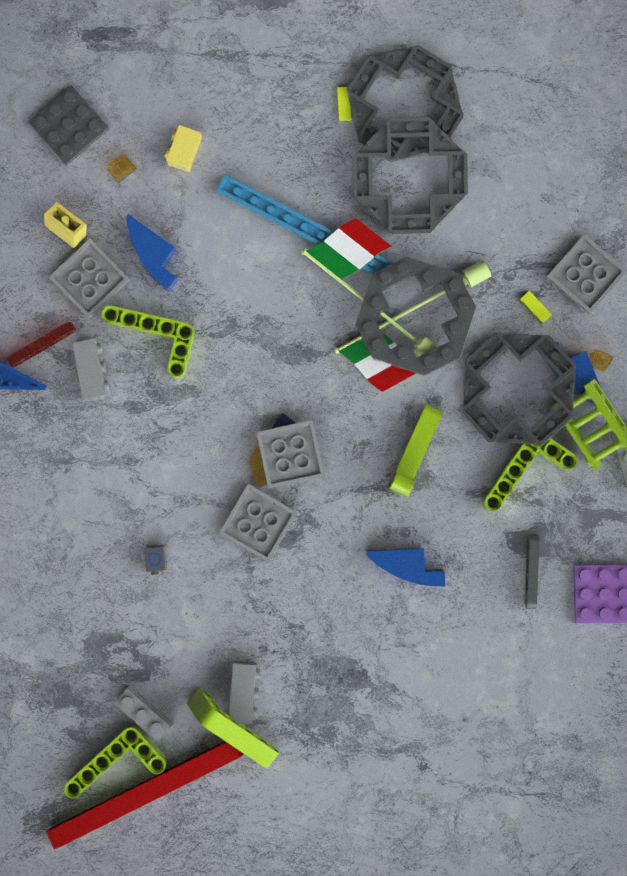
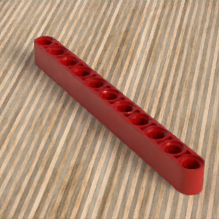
(142, 794)

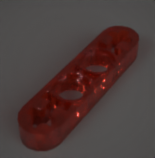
(41, 344)

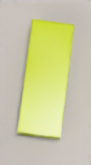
(344, 107)
(535, 307)

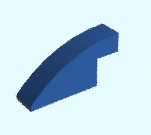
(152, 251)
(583, 374)
(407, 565)

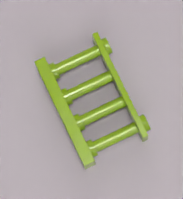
(614, 423)

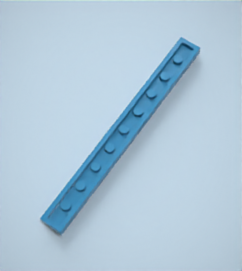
(284, 216)

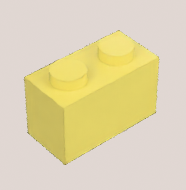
(183, 148)
(65, 224)

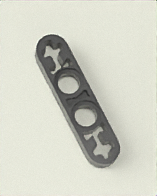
(532, 566)

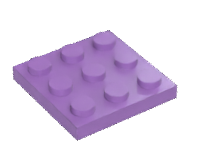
(600, 593)

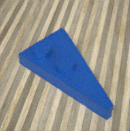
(15, 380)

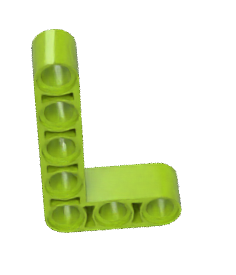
(156, 329)
(402, 480)
(511, 481)
(230, 730)
(112, 756)

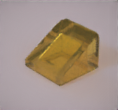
(121, 168)
(600, 360)

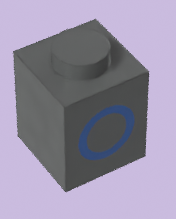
(155, 560)

